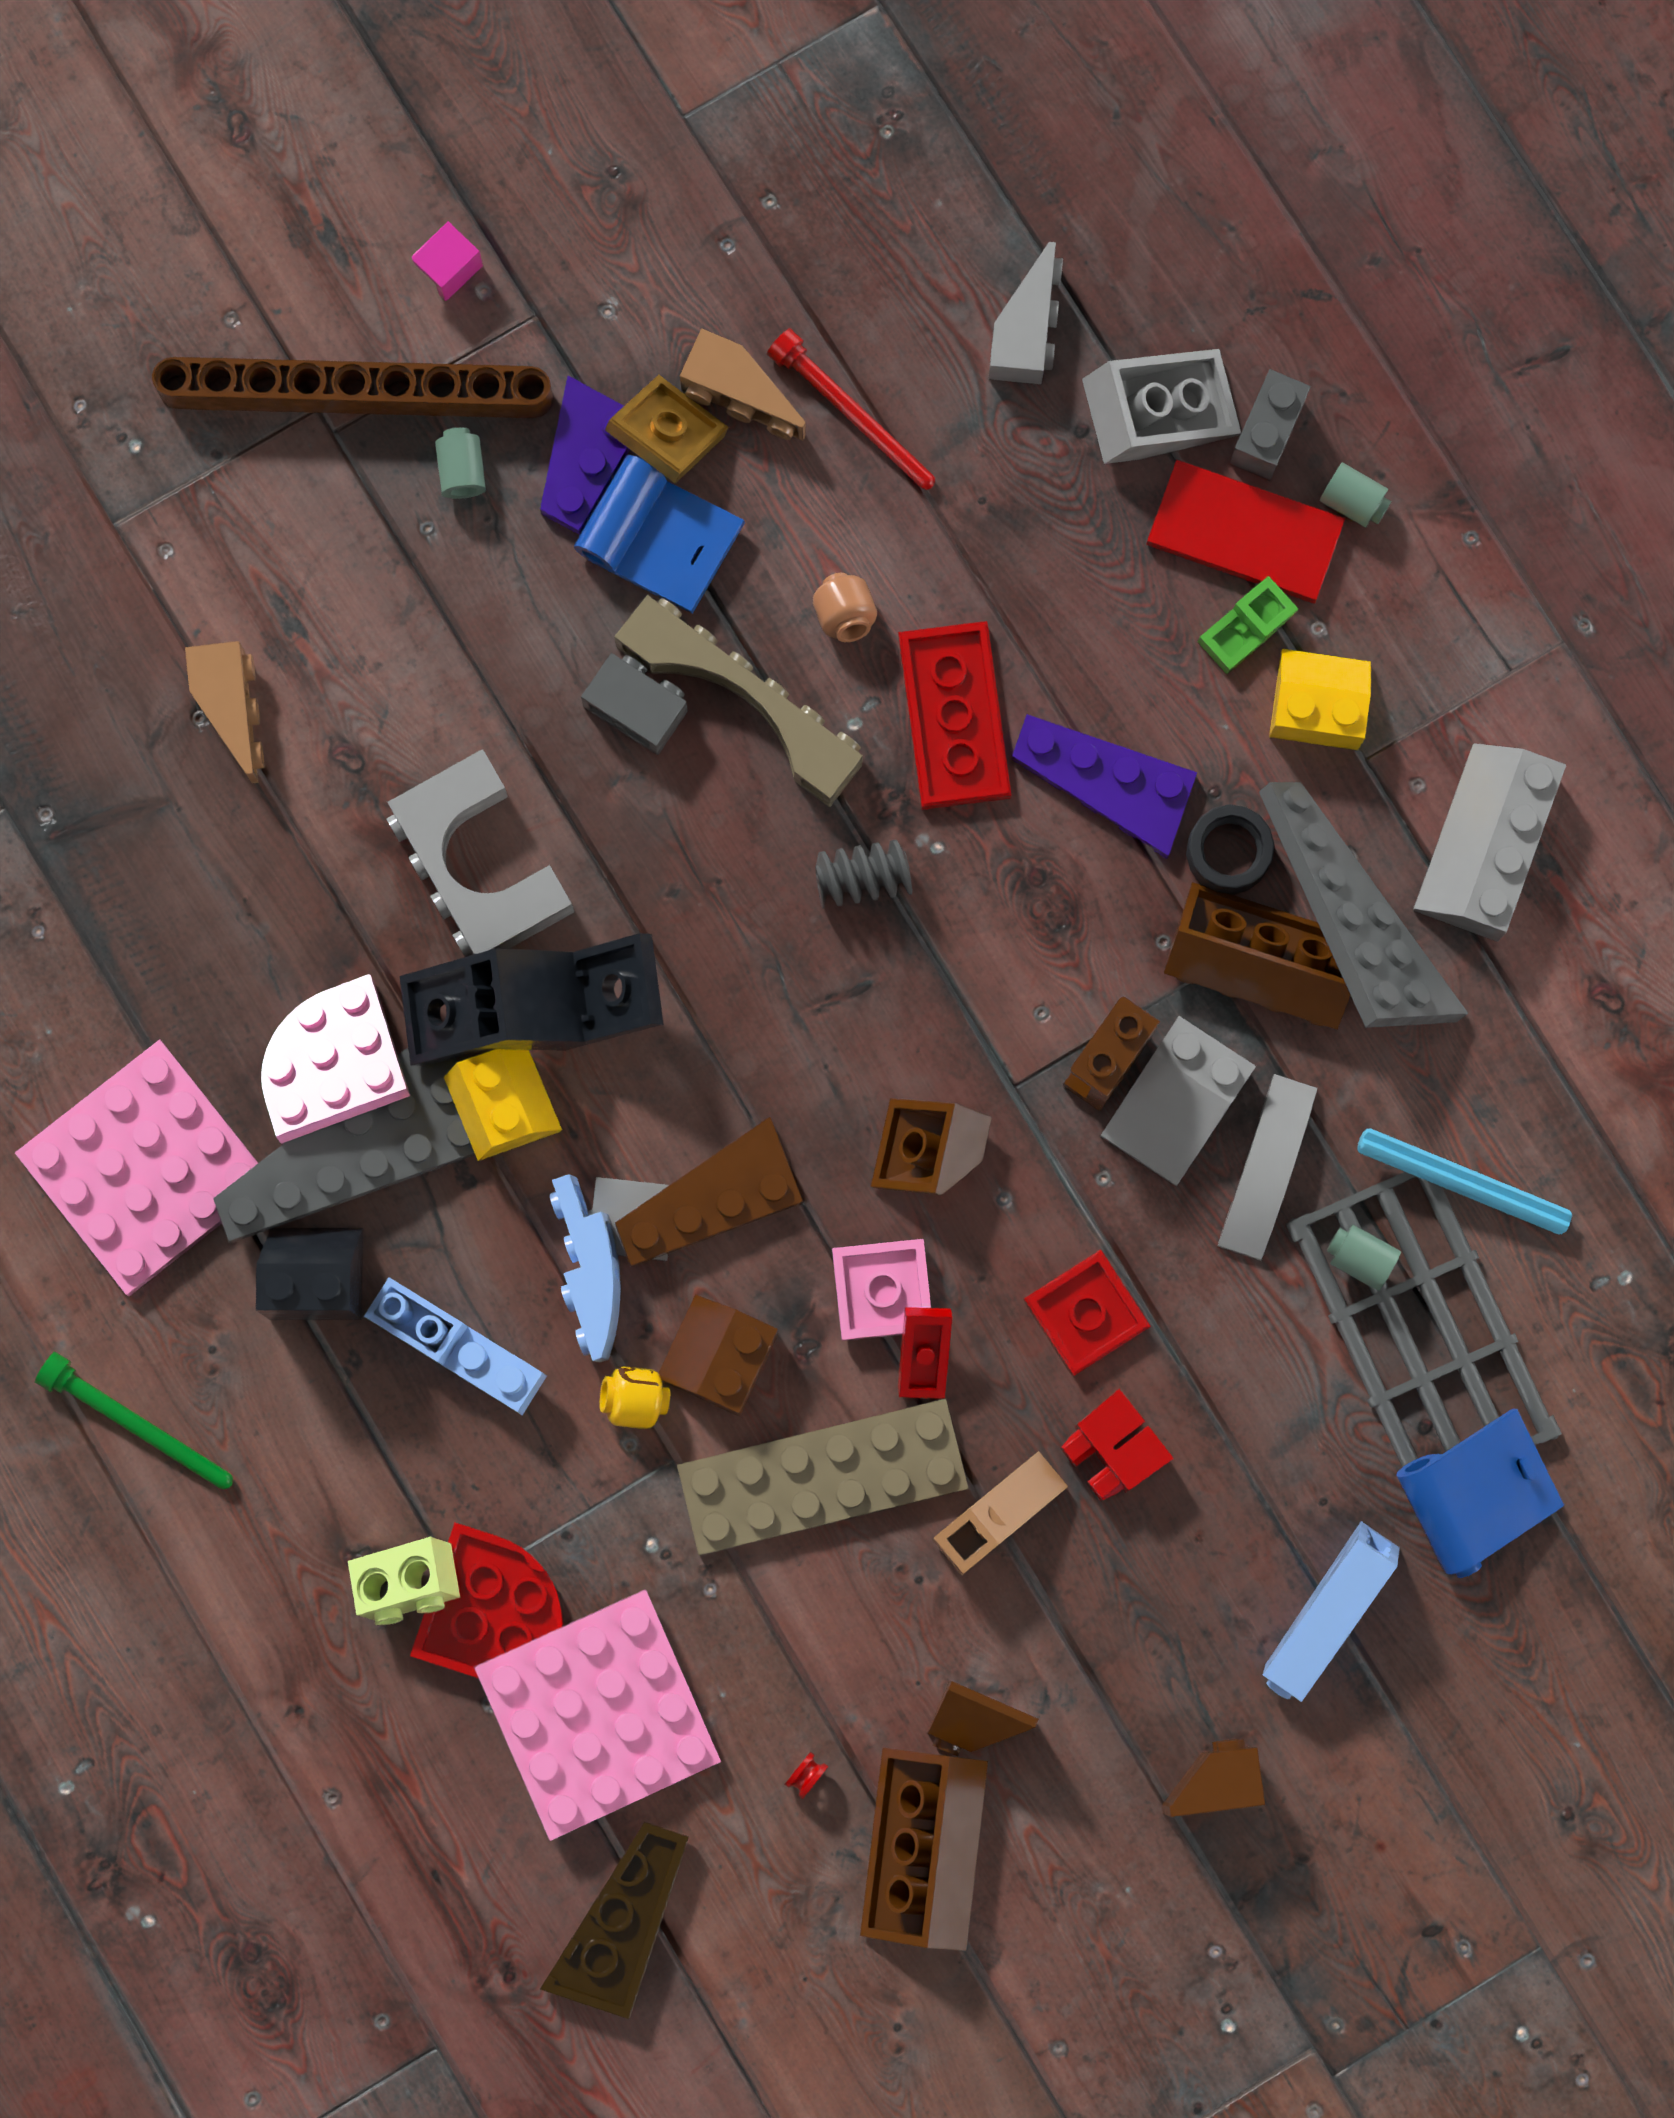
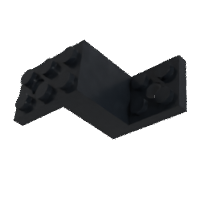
(531, 999)

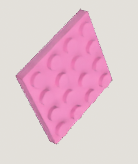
(139, 1166)
(597, 1714)

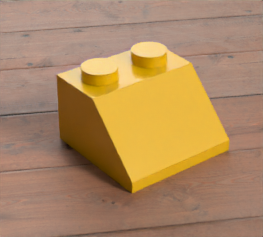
(1321, 699)
(501, 1101)

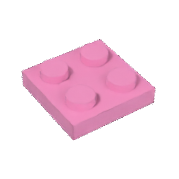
(877, 1285)

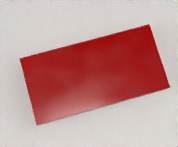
(1245, 531)
(954, 715)

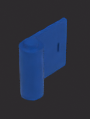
(653, 533)
(1480, 1493)

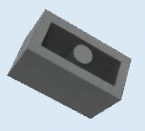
(1270, 424)
(635, 702)

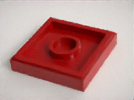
(1087, 1313)

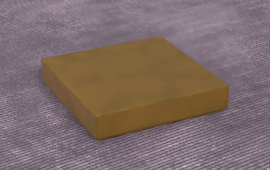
(666, 428)

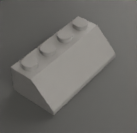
(1489, 839)

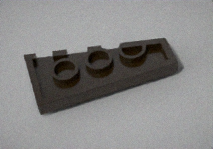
(616, 1937)

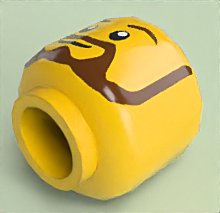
(634, 1397)

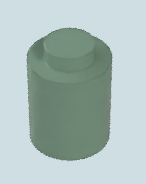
(460, 464)
(1356, 496)
(1363, 1256)

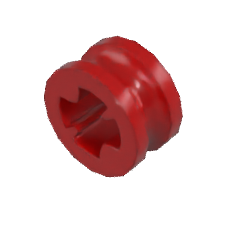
(806, 1775)

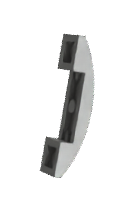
(1268, 1167)

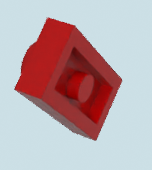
(924, 1352)

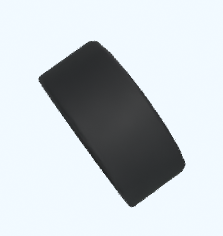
(1230, 815)

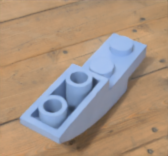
(596, 1285)
(455, 1346)

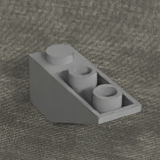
(1021, 329)

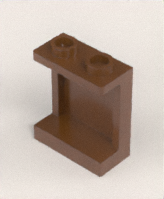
(1111, 1053)

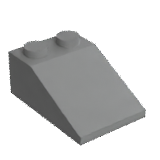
(1160, 404)
(1177, 1101)

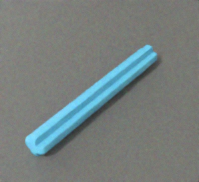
(1464, 1181)

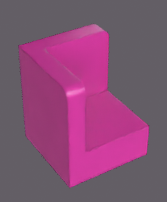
(448, 260)

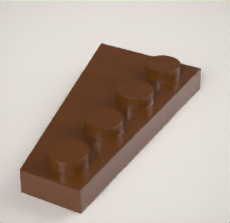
(720, 1194)

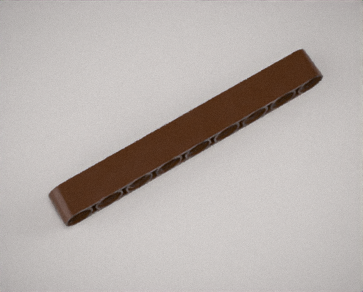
(336, 374)

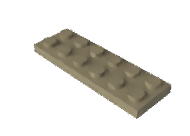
(822, 1477)

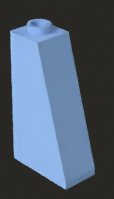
(1331, 1612)

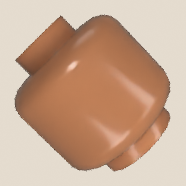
(845, 607)

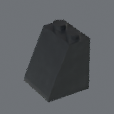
(310, 1274)

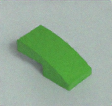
(1247, 625)

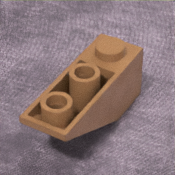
(731, 378)
(220, 687)
(999, 1513)

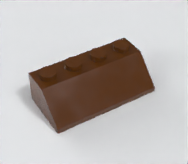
(1257, 956)
(924, 1849)

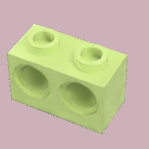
(403, 1571)

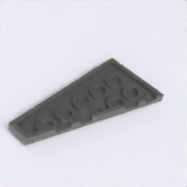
(1371, 945)
(350, 1157)

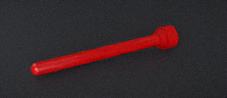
(789, 351)

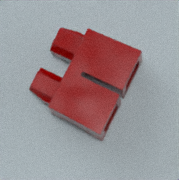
(1127, 1464)

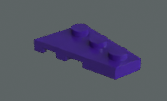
(581, 456)

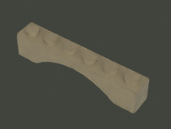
(670, 646)

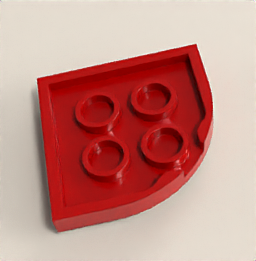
(500, 1606)

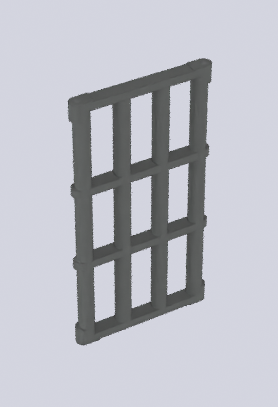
(1424, 1278)

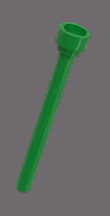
(59, 1375)

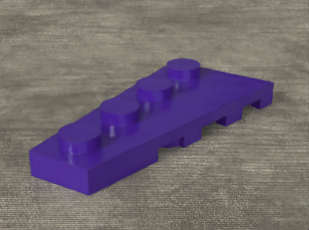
(1120, 784)

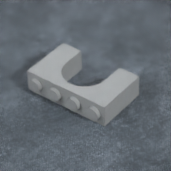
(428, 820)

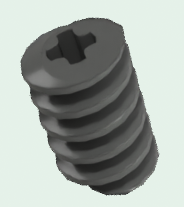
(862, 873)

